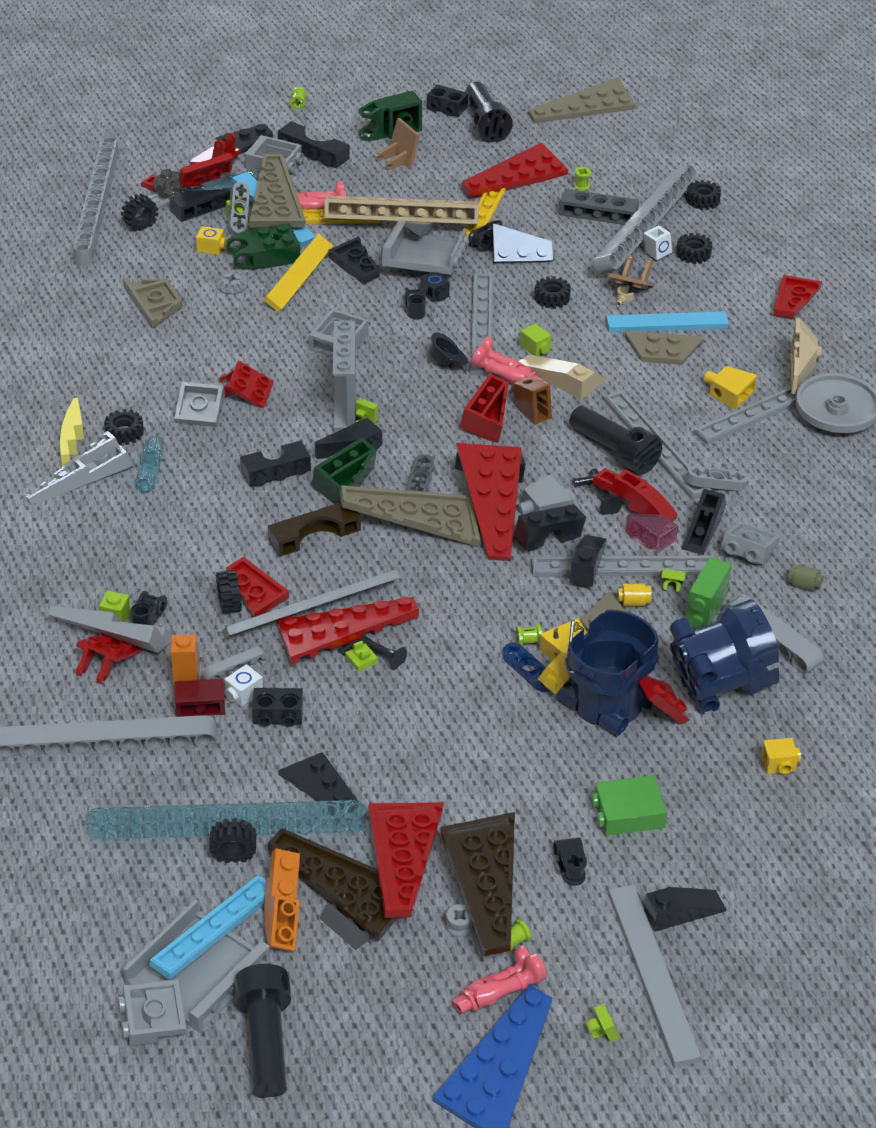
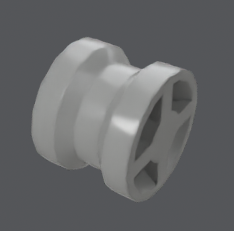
(458, 921)

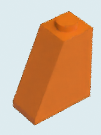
(185, 658)

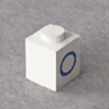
(657, 242)
(241, 685)

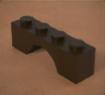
(288, 534)

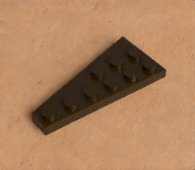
(483, 866)
(340, 879)

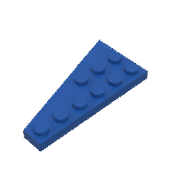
(493, 1074)

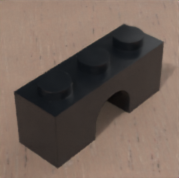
(260, 470)
(534, 527)

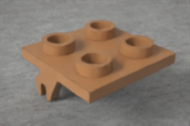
(402, 145)
(625, 279)

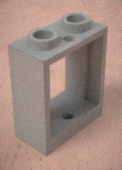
(267, 145)
(323, 343)

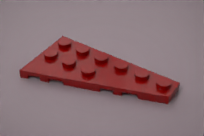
(525, 168)
(493, 489)
(339, 627)
(402, 847)

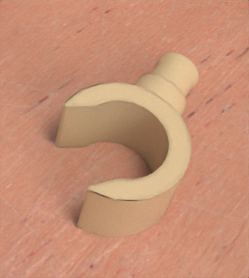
(622, 297)

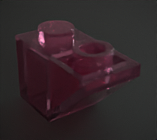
(652, 529)

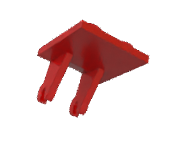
(219, 149)
(247, 384)
(113, 649)

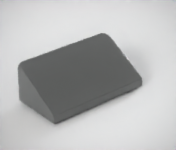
(420, 228)
(345, 926)

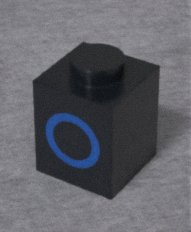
(436, 286)

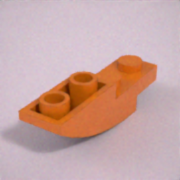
(280, 900)

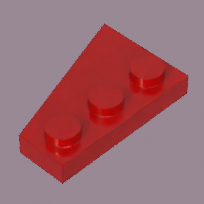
(205, 171)
(794, 295)
(257, 588)
(664, 697)

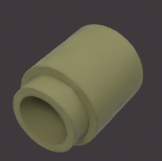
(805, 578)

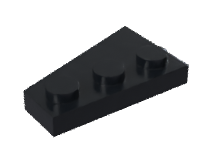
(248, 136)
(355, 260)
(317, 779)

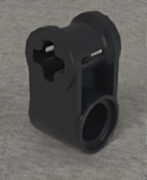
(483, 236)
(415, 303)
(148, 608)
(571, 860)

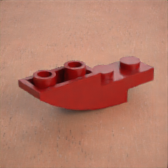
(630, 487)

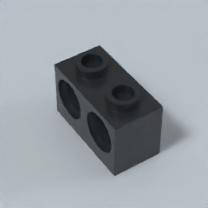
(447, 100)
(277, 706)

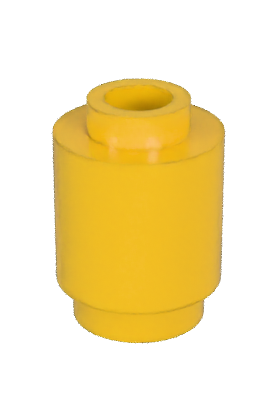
(634, 594)

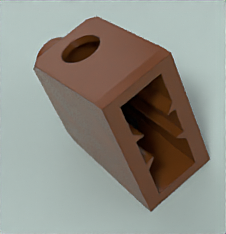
(533, 399)

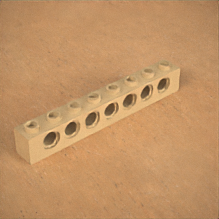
(401, 209)

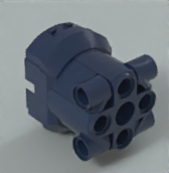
(725, 654)
(608, 669)

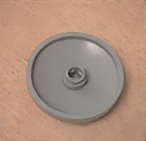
(837, 403)

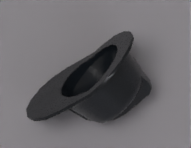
(445, 351)

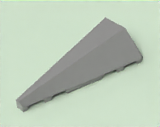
(98, 462)
(108, 623)

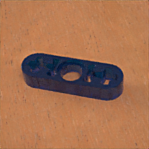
(525, 658)

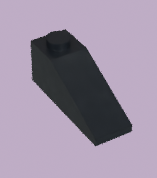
(198, 202)
(339, 440)
(705, 521)
(587, 560)
(680, 905)

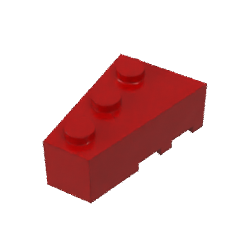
(486, 409)

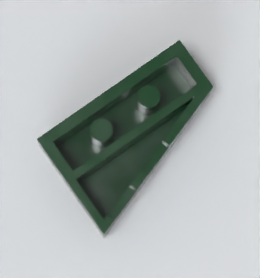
(344, 468)

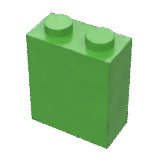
(708, 592)
(629, 805)

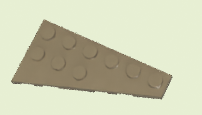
(598, 99)
(275, 196)
(431, 512)

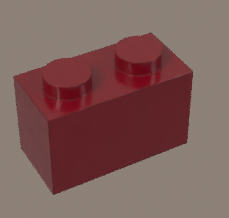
(199, 697)

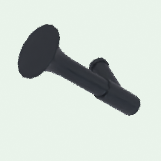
(610, 504)
(395, 657)

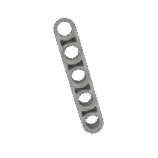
(791, 645)

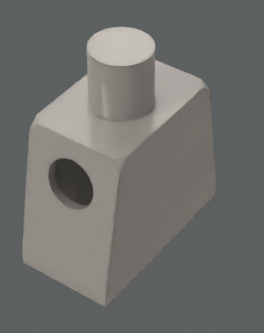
(543, 495)

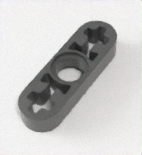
(417, 471)

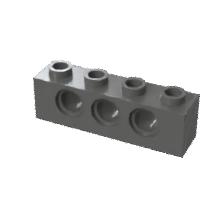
(597, 206)

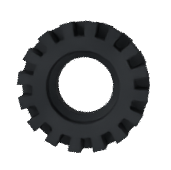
(703, 194)
(133, 206)
(694, 248)
(544, 291)
(121, 419)
(228, 591)
(232, 831)

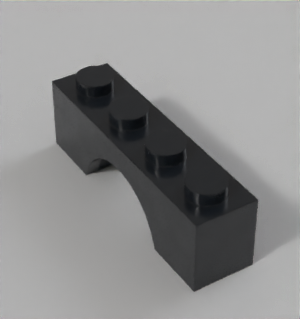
(329, 152)

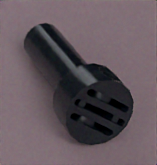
(490, 117)
(635, 448)
(262, 995)

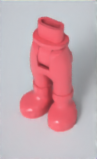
(316, 200)
(500, 365)
(487, 990)

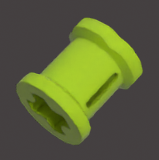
(294, 101)
(582, 178)
(528, 634)
(519, 933)

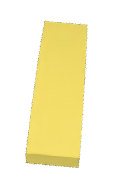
(71, 431)

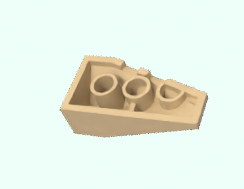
(803, 354)
(565, 375)

